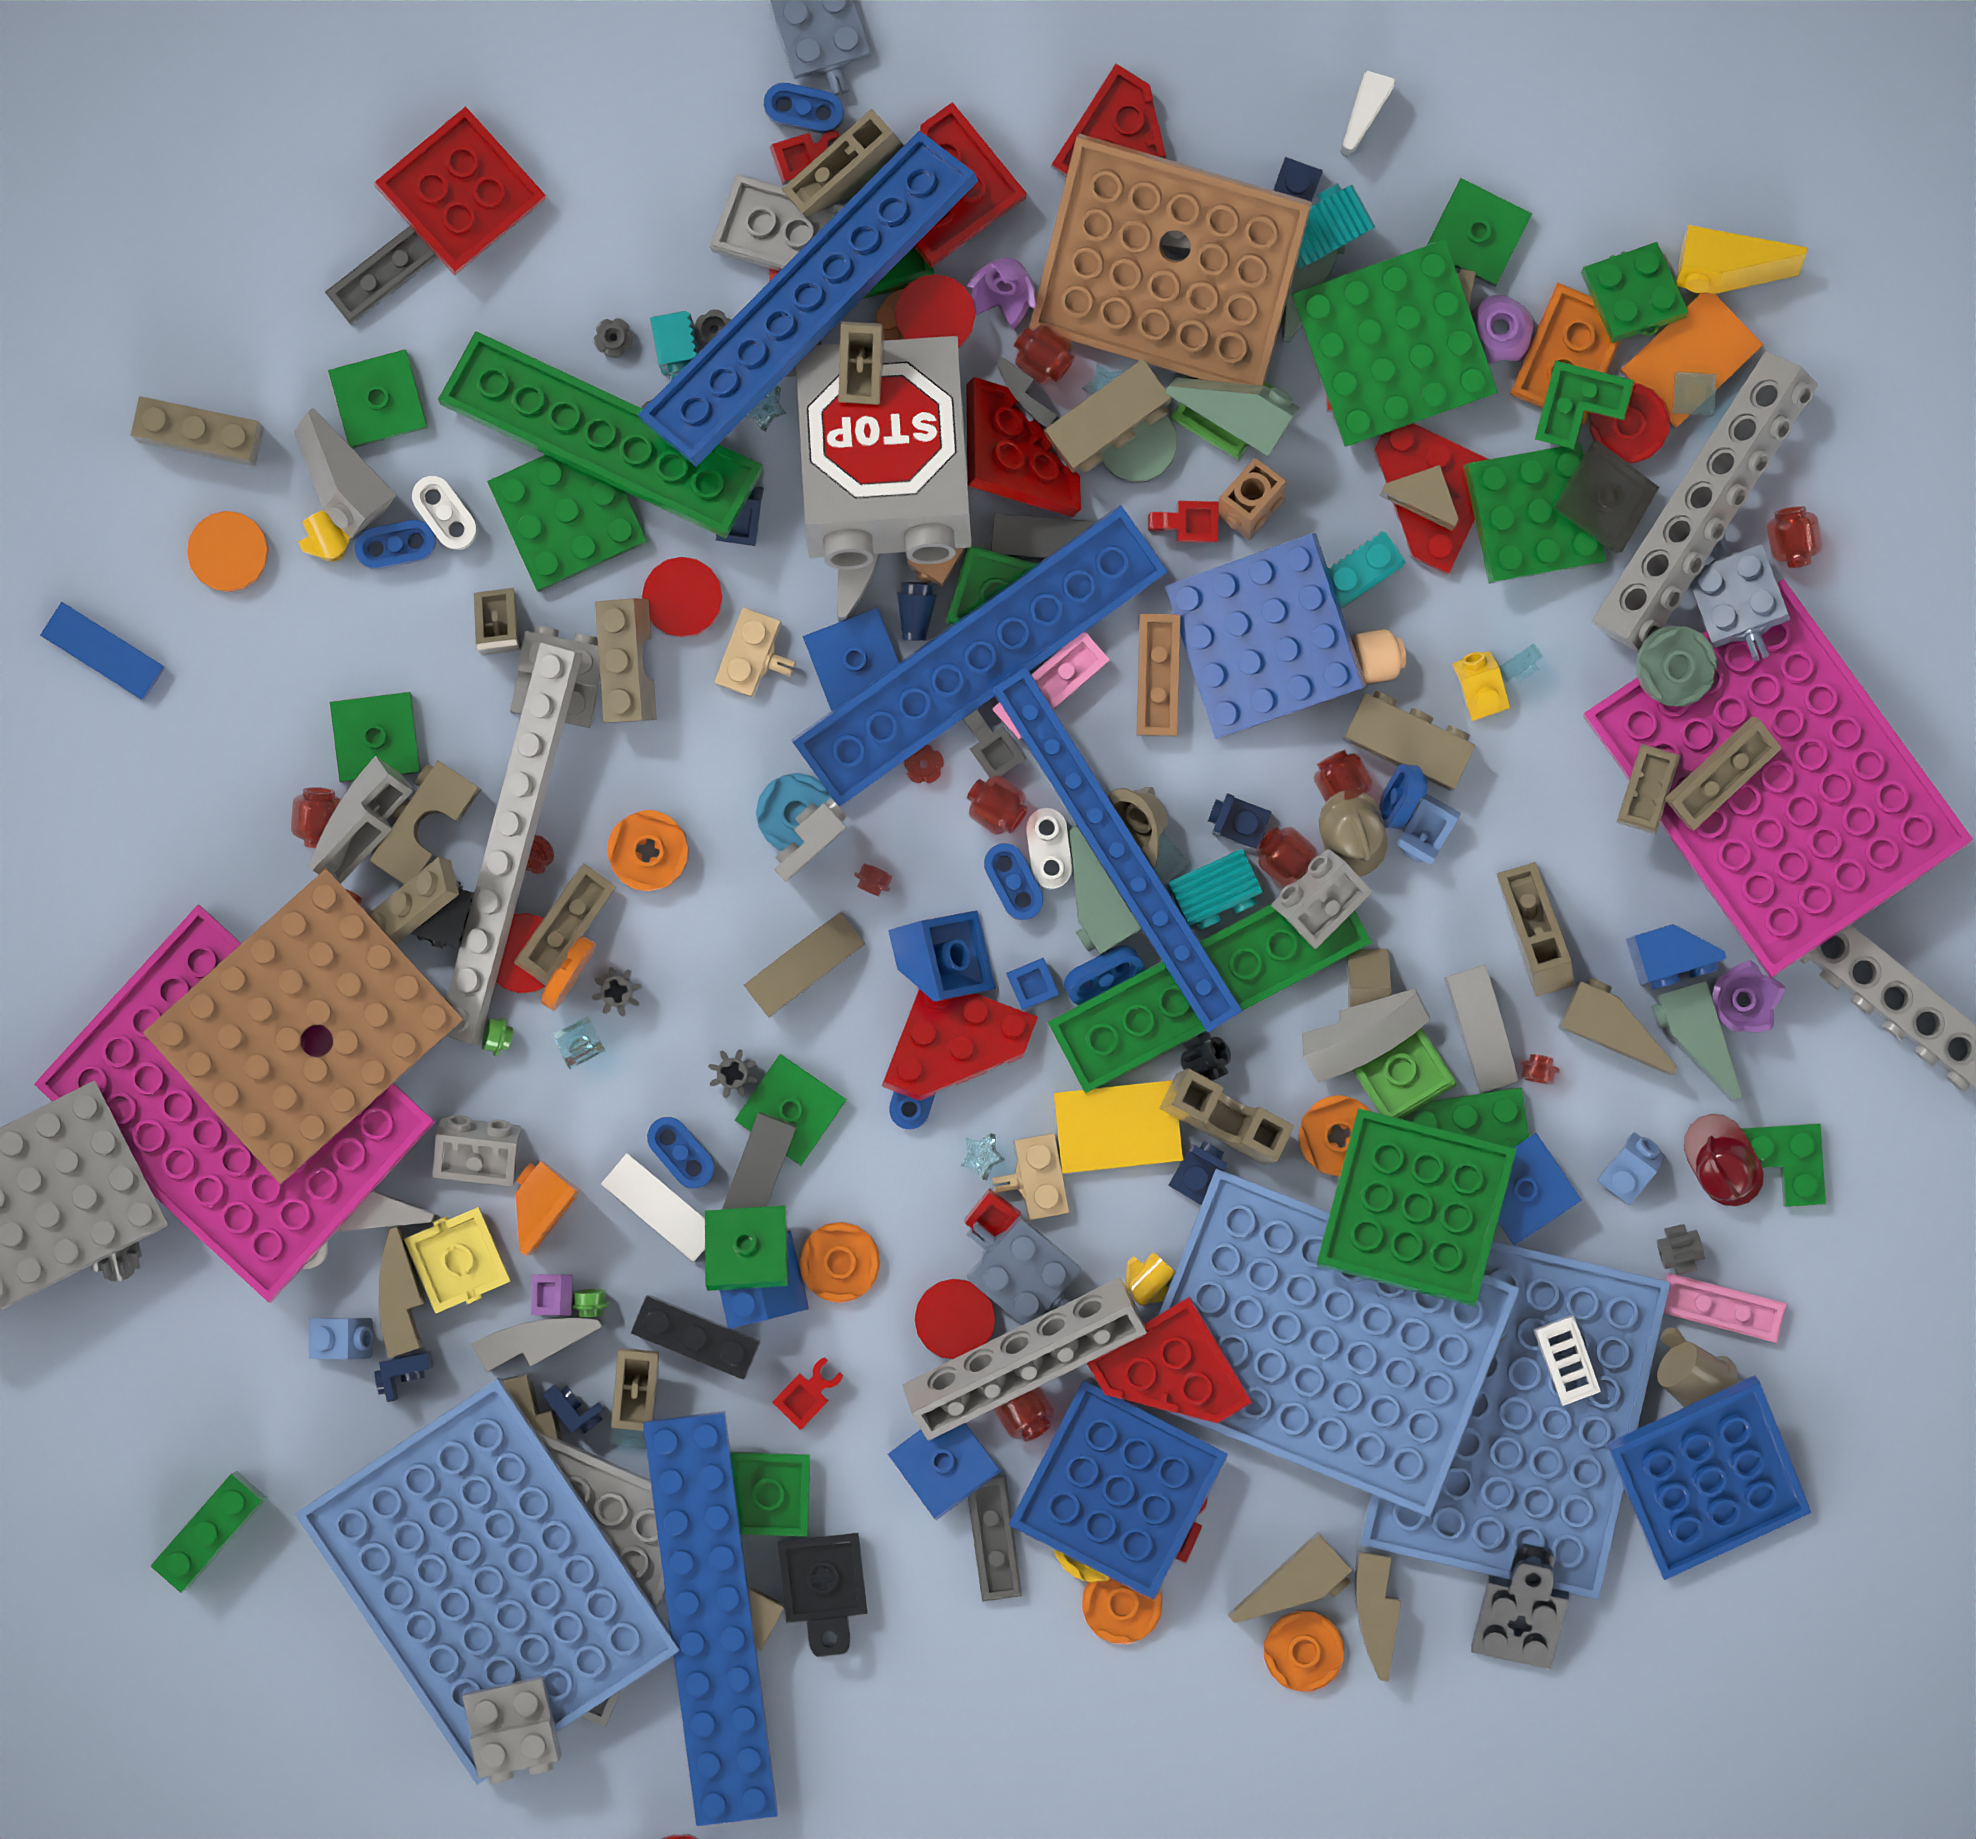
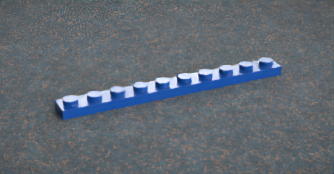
(1116, 850)

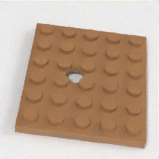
(1120, 292)
(246, 1018)

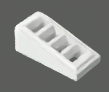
(1369, 100)
(1553, 1329)

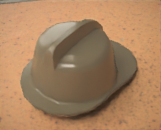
(1143, 817)
(1354, 831)

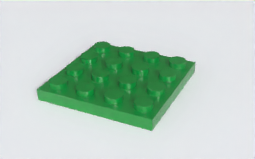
(1394, 343)
(1416, 1207)

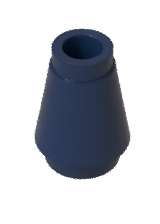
(915, 609)

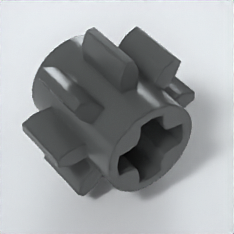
(607, 986)
(737, 1084)
(1680, 1249)
(120, 1264)

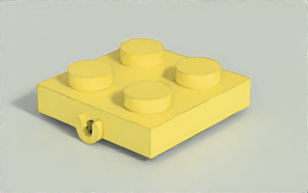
(457, 1260)

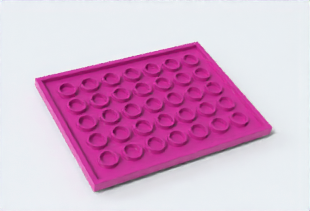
(1819, 827)
(194, 1157)

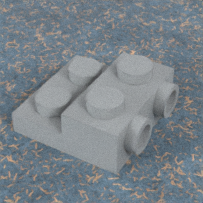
(588, 677)
(817, 830)
(512, 1729)

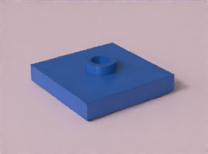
(850, 655)
(1534, 1192)
(944, 1468)

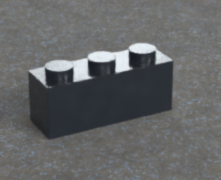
(695, 1337)

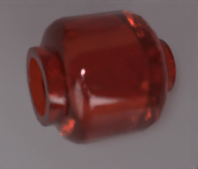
(1043, 354)
(1794, 536)
(1342, 773)
(997, 805)
(311, 813)
(1285, 855)
(1026, 1415)

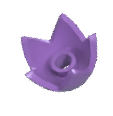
(1003, 285)
(1507, 346)
(1763, 996)

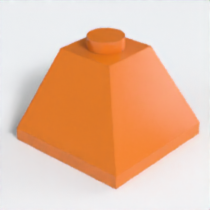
(541, 1203)

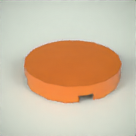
(227, 551)
(568, 973)
(839, 1262)
(1106, 1620)
(1303, 1650)

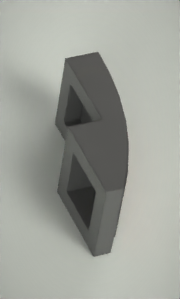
(1020, 386)

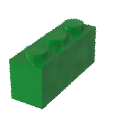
(208, 1531)

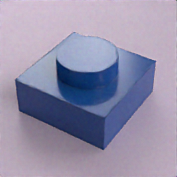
(1032, 984)

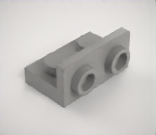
(1321, 897)
(476, 1150)

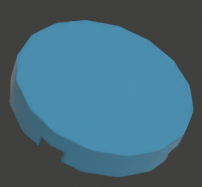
(783, 802)

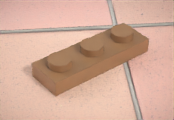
(1158, 675)

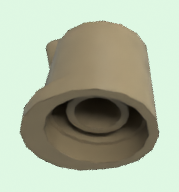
(1691, 1371)

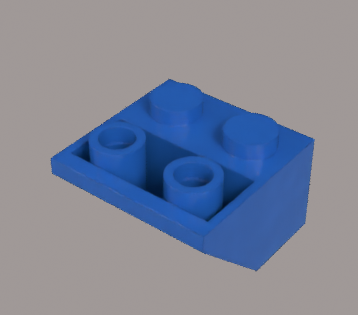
(1670, 951)

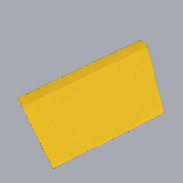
(1116, 1127)

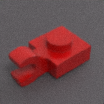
(1193, 521)

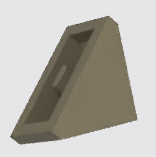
(861, 362)
(1424, 495)
(496, 622)
(1368, 976)
(635, 1388)

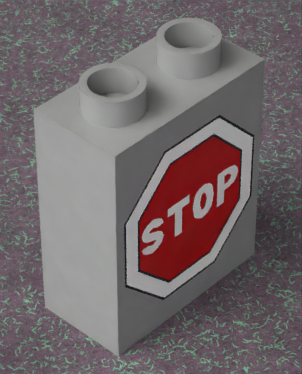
(886, 470)

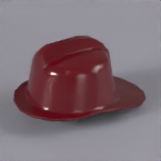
(1723, 1160)

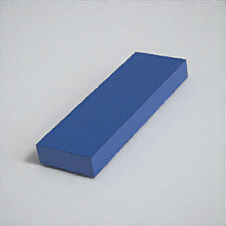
(102, 651)

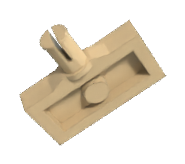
(751, 653)
(1037, 1177)

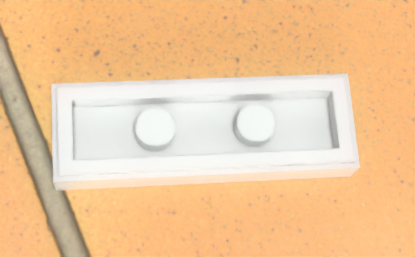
(658, 1206)

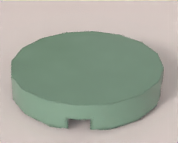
(1145, 455)
(1676, 665)

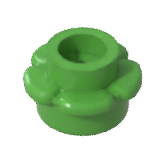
(497, 1036)
(590, 1302)

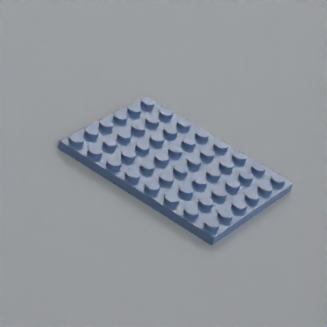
(1336, 1364)
(1526, 1460)
(486, 1569)

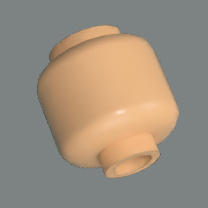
(1379, 655)

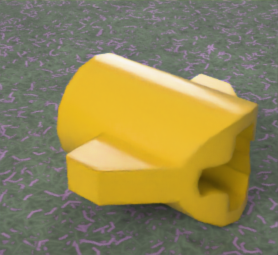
(324, 538)
(1148, 1279)

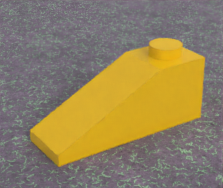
(1730, 261)

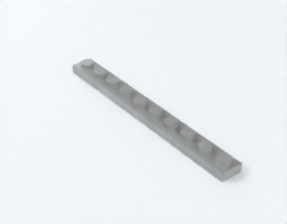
(511, 838)

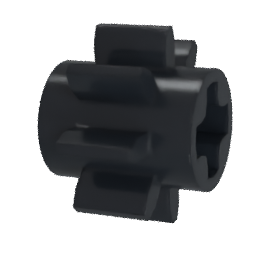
(1206, 1056)

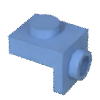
(1427, 830)
(1632, 1167)
(340, 1338)

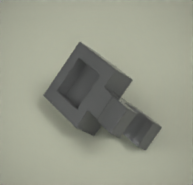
(996, 749)

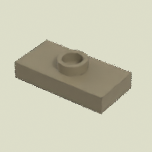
(1648, 788)

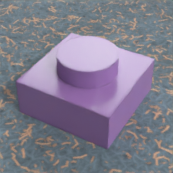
(551, 1295)

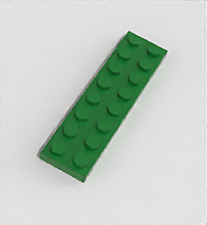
(595, 434)
(1153, 1015)

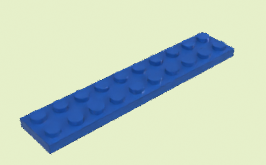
(807, 298)
(978, 652)
(710, 1618)

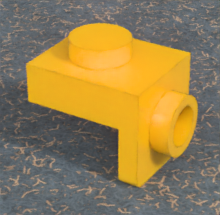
(1481, 684)

